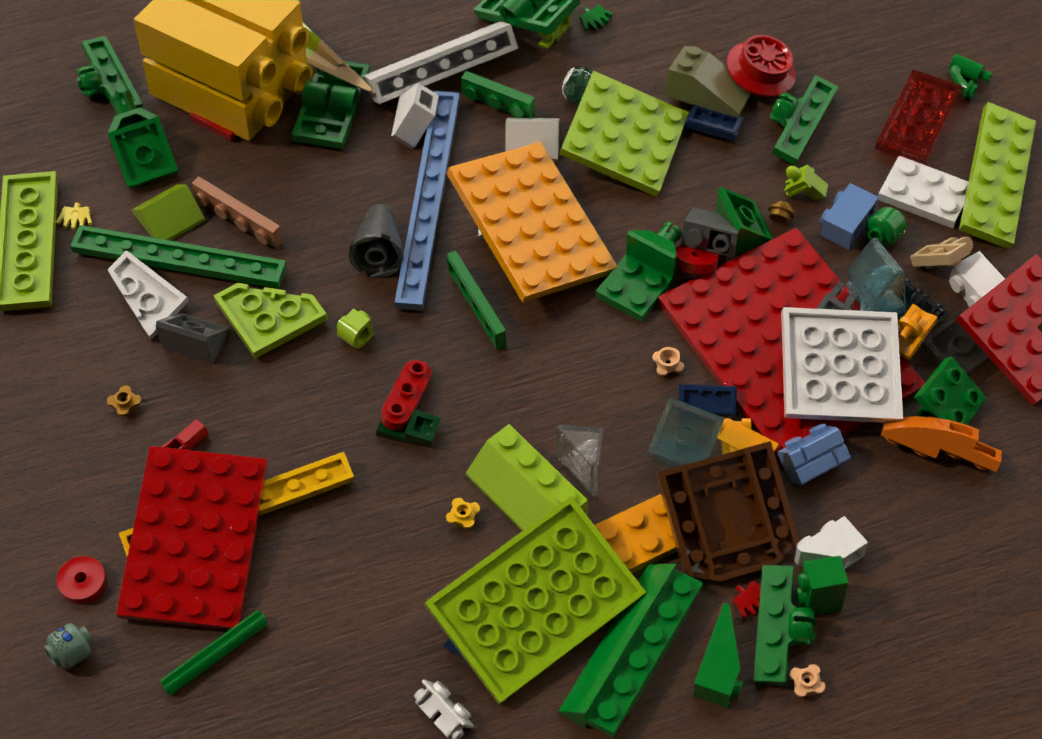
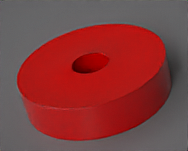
(695, 260)
(79, 568)

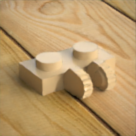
(946, 253)

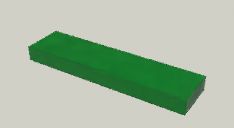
(476, 300)

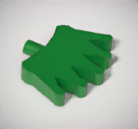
(595, 17)

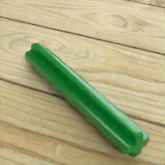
(213, 652)

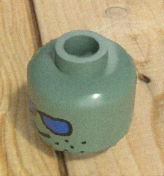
(68, 646)

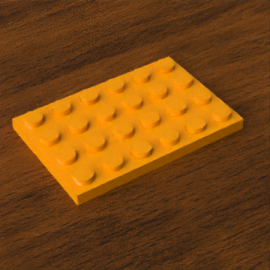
(531, 221)

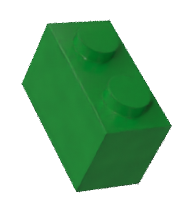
(822, 585)

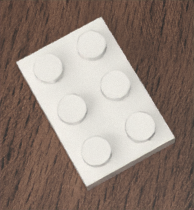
(924, 191)

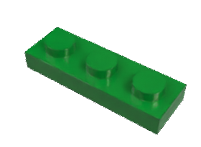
(498, 95)

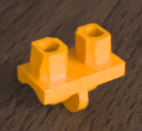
(913, 330)

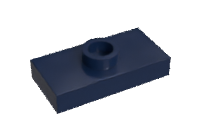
(714, 123)
(711, 398)

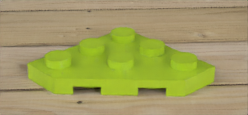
(268, 315)

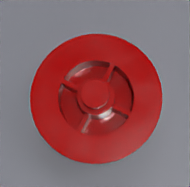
(762, 66)

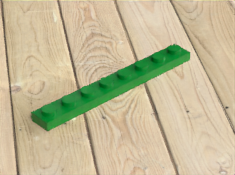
(180, 256)

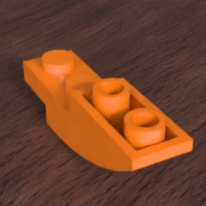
(931, 434)

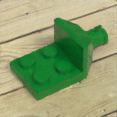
(139, 143)
(643, 272)

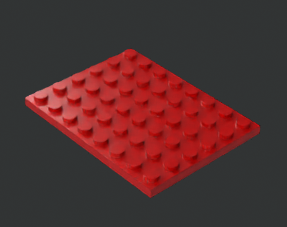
(737, 328)

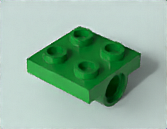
(950, 394)

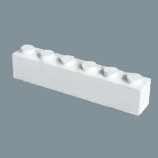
(441, 61)

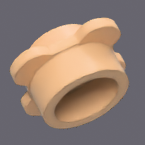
(668, 354)
(805, 689)

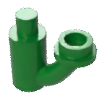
(965, 67)

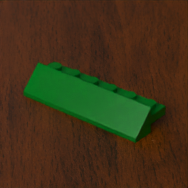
(632, 650)

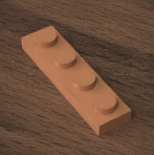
(243, 216)

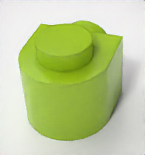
(355, 328)

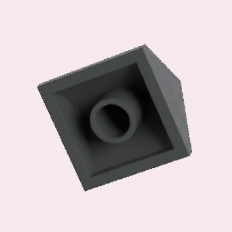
(192, 336)

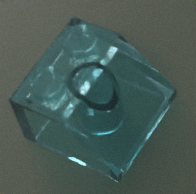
(877, 280)
(684, 434)

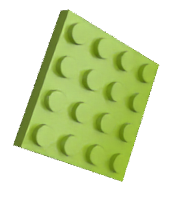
(624, 133)

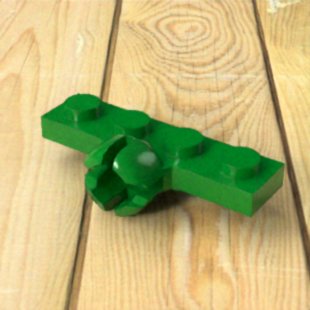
(104, 73)
(800, 117)
(779, 626)

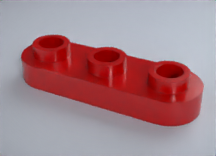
(414, 379)

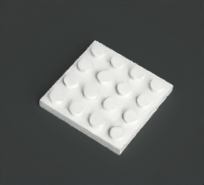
(841, 365)

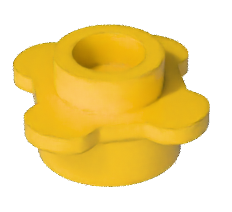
(466, 520)

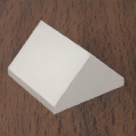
(528, 131)

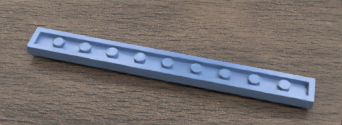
(427, 204)

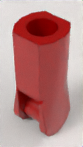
(189, 437)

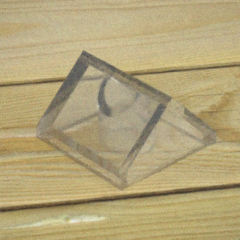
(582, 453)

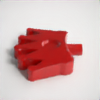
(748, 599)

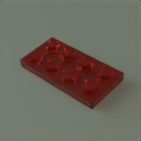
(918, 117)

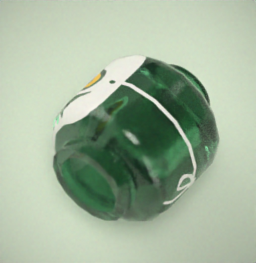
(576, 83)

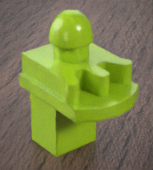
(805, 180)

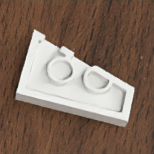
(145, 292)

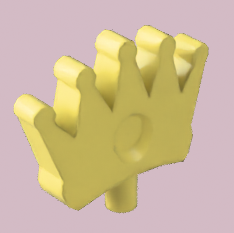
(74, 216)

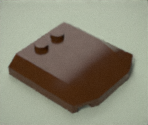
(729, 513)

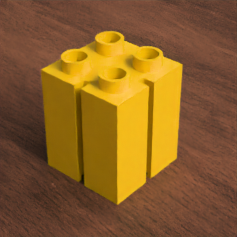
(225, 58)

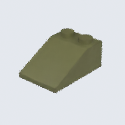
(704, 82)

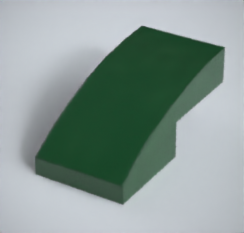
(420, 429)

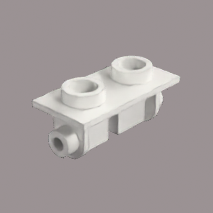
(453, 716)

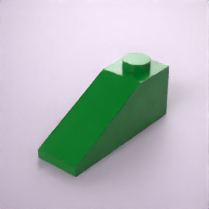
(720, 667)

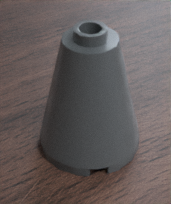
(377, 243)

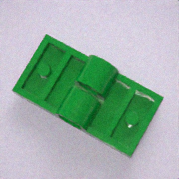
(533, 15)
(328, 108)

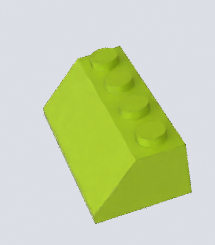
(520, 479)

